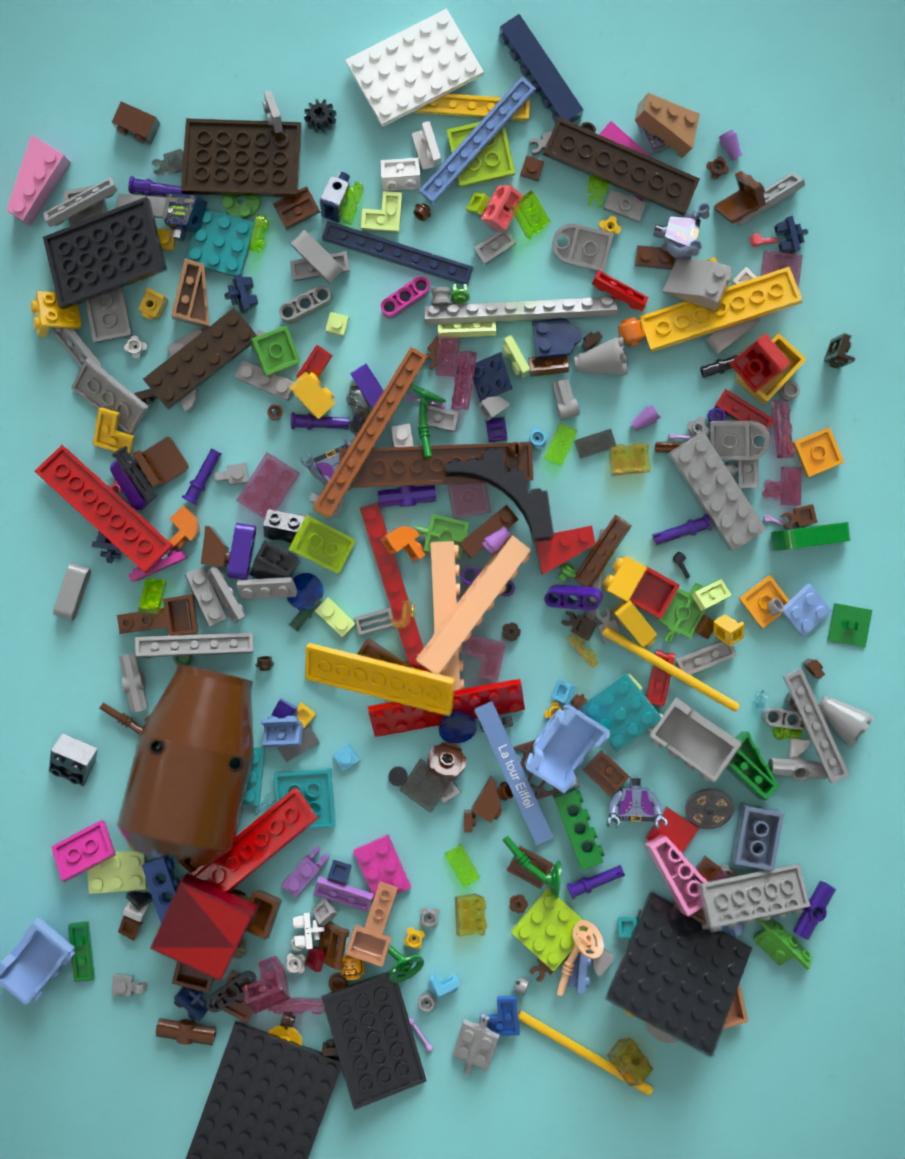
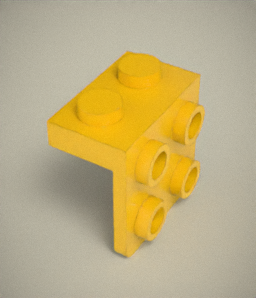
(49, 314)

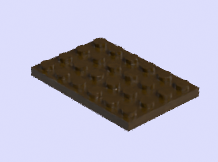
(241, 158)

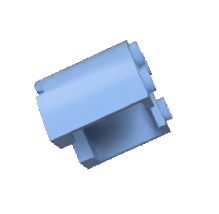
(563, 746)
(35, 961)

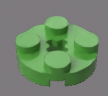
(244, 209)

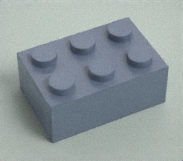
(757, 836)

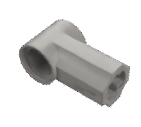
(566, 404)

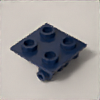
(491, 377)

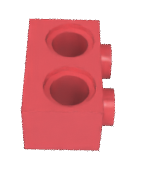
(498, 211)

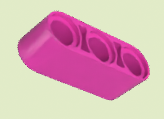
(409, 288)

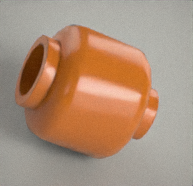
(631, 331)

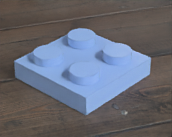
(806, 610)

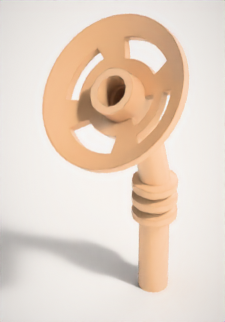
(583, 941)

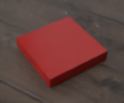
(678, 830)

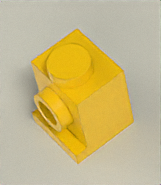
(157, 309)
(728, 630)

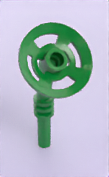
(426, 398)
(552, 879)
(403, 965)

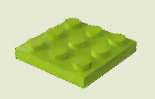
(491, 164)
(548, 929)

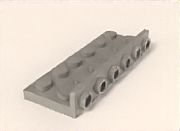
(753, 897)

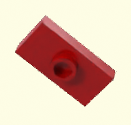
(316, 362)

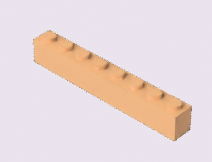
(444, 597)
(472, 605)

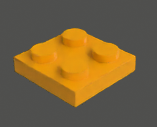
(818, 452)
(758, 597)

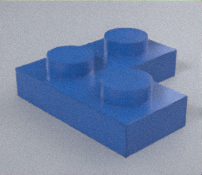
(507, 1020)

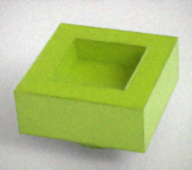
(478, 203)

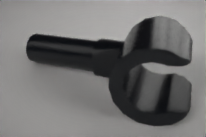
(679, 558)

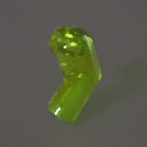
(780, 733)

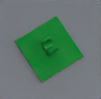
(849, 625)

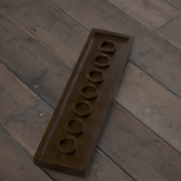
(621, 166)

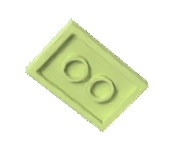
(118, 874)

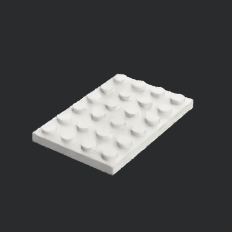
(414, 67)

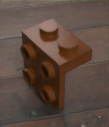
(743, 202)
(161, 462)

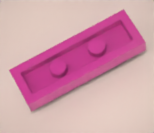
(173, 558)

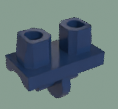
(793, 234)
(241, 284)
(103, 542)
(191, 1002)

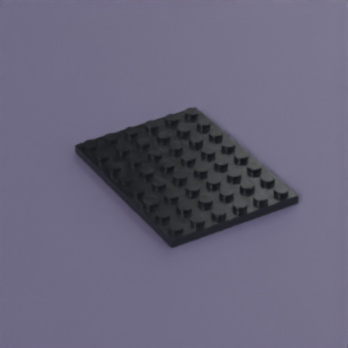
(264, 1099)

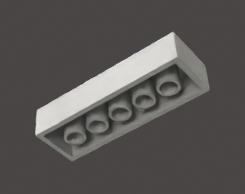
(716, 491)

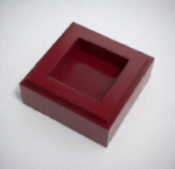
(315, 959)

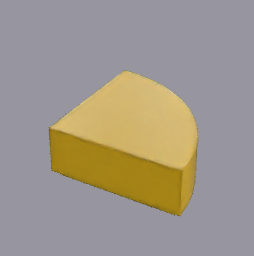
(305, 714)

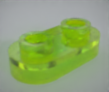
(260, 226)

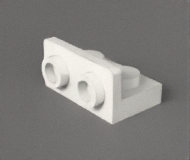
(426, 147)
(400, 174)

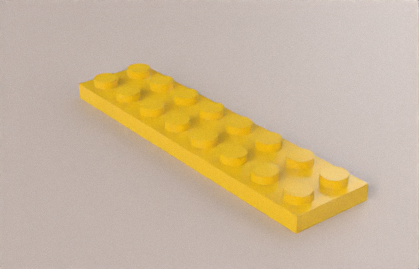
(739, 304)
(379, 679)

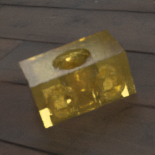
(630, 1061)

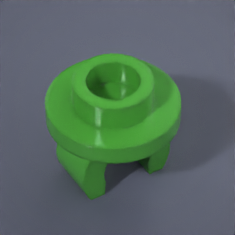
(460, 295)
(567, 571)

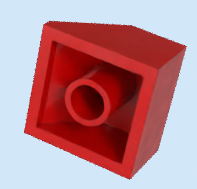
(760, 363)

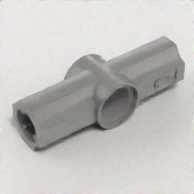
(133, 683)
(797, 768)

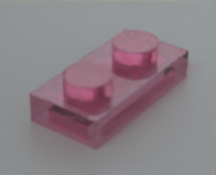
(447, 356)
(791, 486)

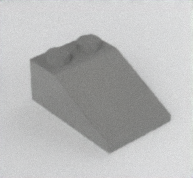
(699, 282)

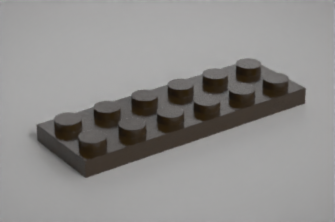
(200, 358)

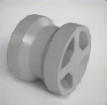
(441, 296)

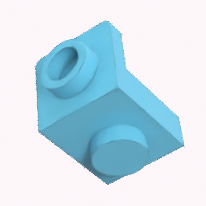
(445, 986)

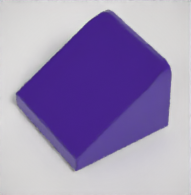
(496, 429)
(283, 709)

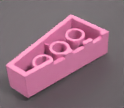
(36, 179)

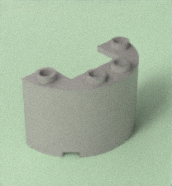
(695, 740)

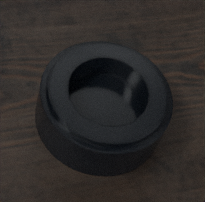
(398, 776)

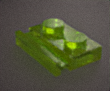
(530, 214)

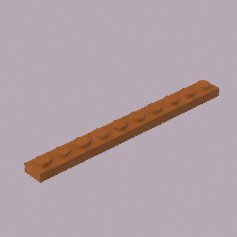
(369, 433)

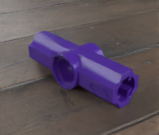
(406, 496)
(810, 919)

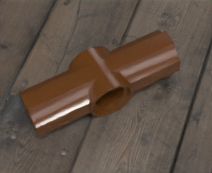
(185, 1031)

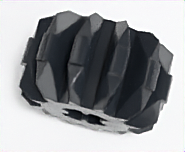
(323, 122)

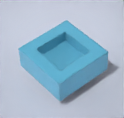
(563, 692)
(346, 757)

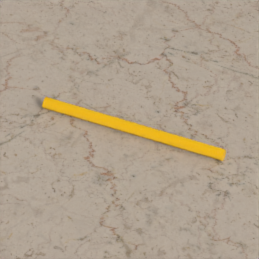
(670, 669)
(578, 1049)

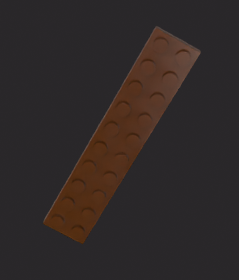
(409, 468)

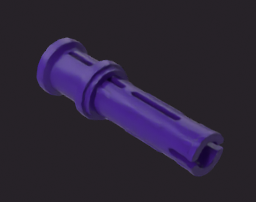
(149, 187)
(309, 421)
(198, 484)
(690, 527)
(586, 884)

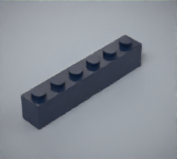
(540, 70)

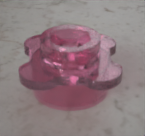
(777, 489)

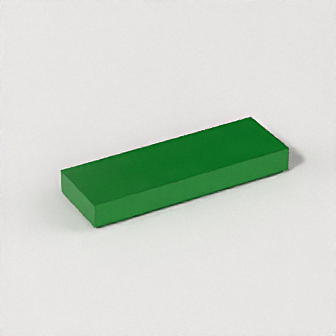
(83, 958)

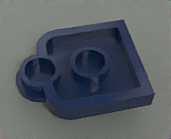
(554, 338)

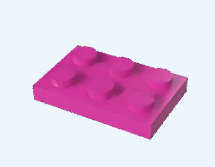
(83, 851)
(381, 863)

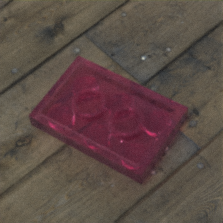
(267, 485)

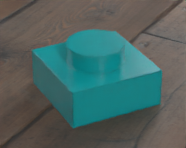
(626, 926)

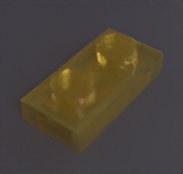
(577, 643)

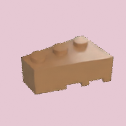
(669, 122)
(191, 296)

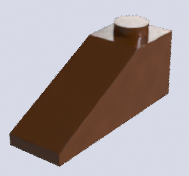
(473, 543)

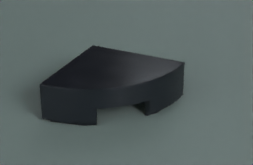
(139, 899)

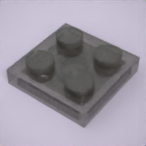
(424, 786)

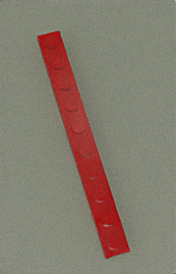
(393, 583)

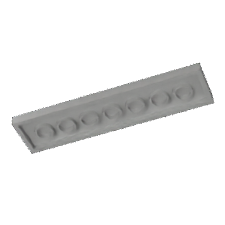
(107, 312)

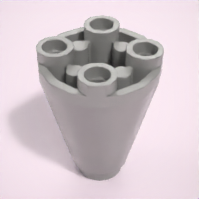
(604, 359)
(845, 719)

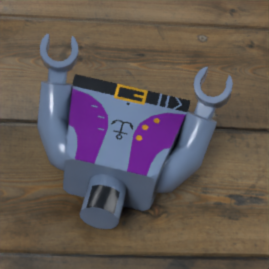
(682, 233)
(326, 464)
(635, 804)

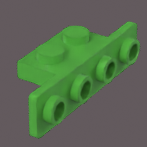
(781, 944)

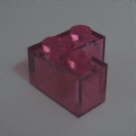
(491, 653)
(271, 988)

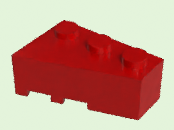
(563, 547)

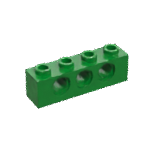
(585, 858)

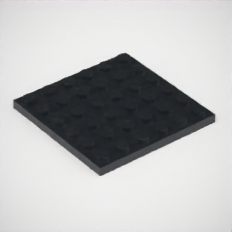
(679, 975)

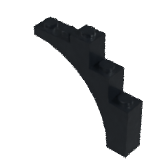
(491, 469)

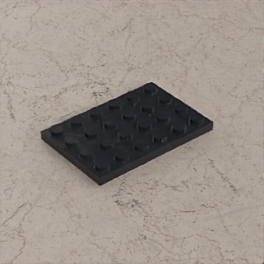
(104, 253)
(373, 1039)

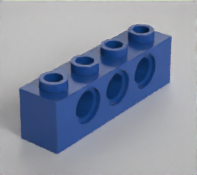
(158, 887)

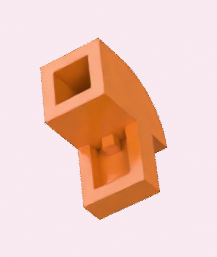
(188, 525)
(403, 538)

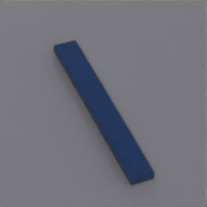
(397, 253)

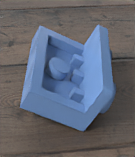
(282, 731)
(579, 977)

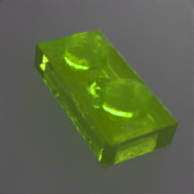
(354, 195)
(560, 444)
(152, 596)
(462, 865)

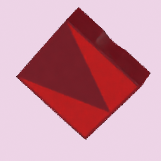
(203, 927)

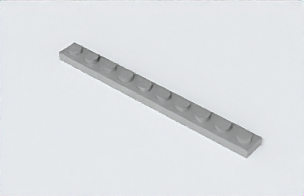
(520, 310)

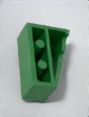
(751, 769)

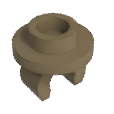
(240, 951)

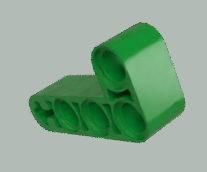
(810, 536)

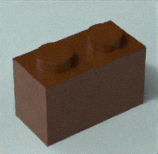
(135, 123)

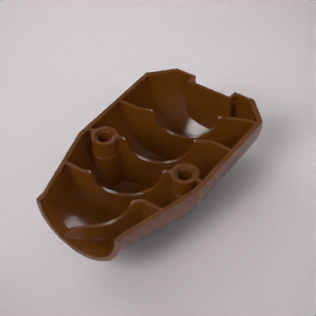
(187, 793)

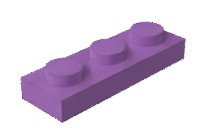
(343, 894)

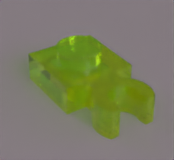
(597, 188)

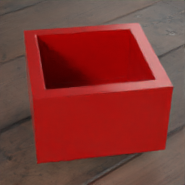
(654, 593)

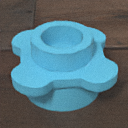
(535, 432)

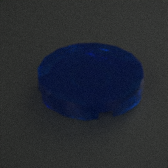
(309, 592)
(457, 727)

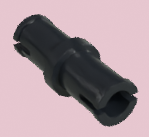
(718, 366)

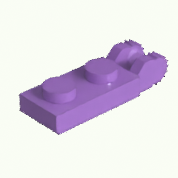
(303, 873)

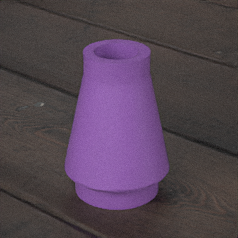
(730, 143)
(645, 418)
(496, 540)

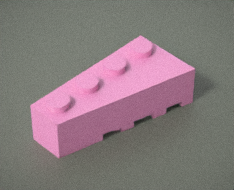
(677, 874)

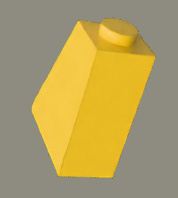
(634, 623)

